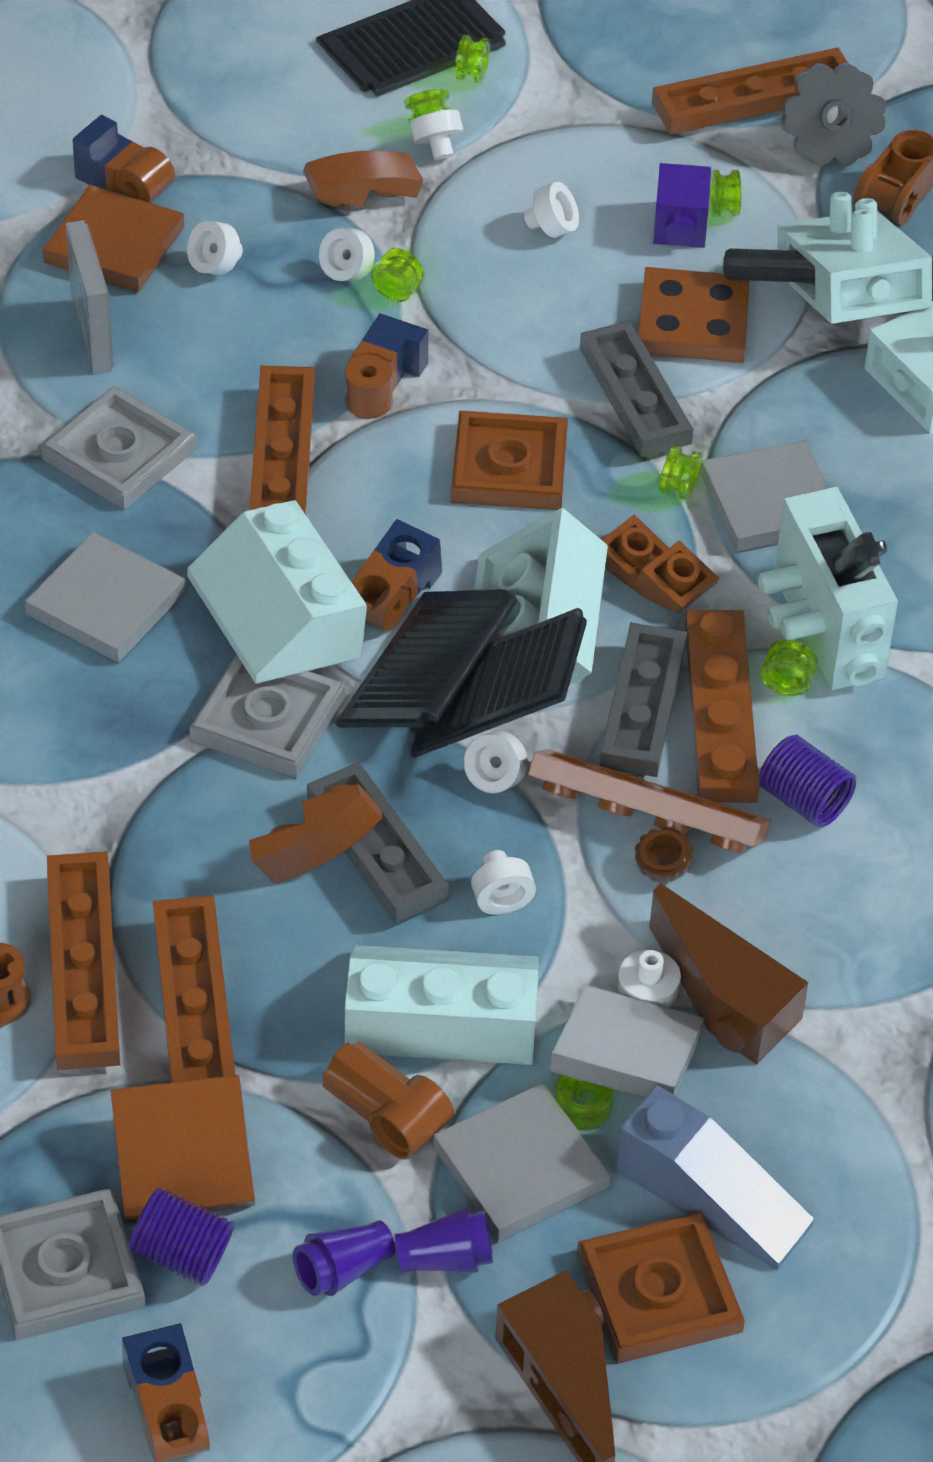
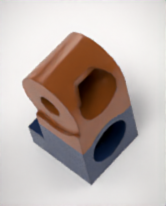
(118, 163)
(380, 363)
(396, 575)
(166, 1392)

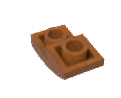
(350, 176)
(660, 573)
(330, 827)

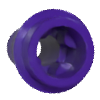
(446, 1244)
(340, 1256)

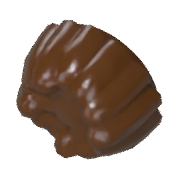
(663, 855)

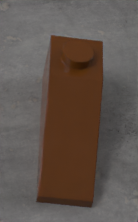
(731, 983)
(559, 1352)

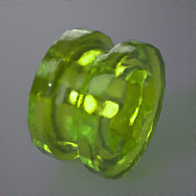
(472, 58)
(427, 102)
(725, 193)
(397, 275)
(680, 472)
(783, 679)
(584, 1116)

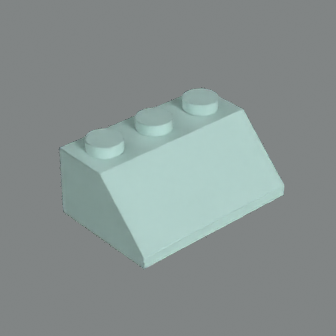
(550, 572)
(280, 594)
(442, 1004)

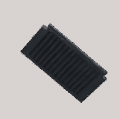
(408, 42)
(428, 659)
(510, 681)

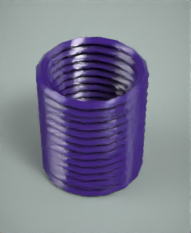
(807, 780)
(181, 1236)

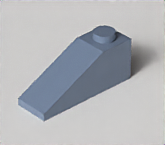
(702, 1169)

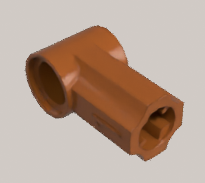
(398, 1109)

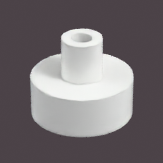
(437, 130)
(553, 210)
(213, 248)
(346, 254)
(495, 761)
(503, 884)
(650, 978)

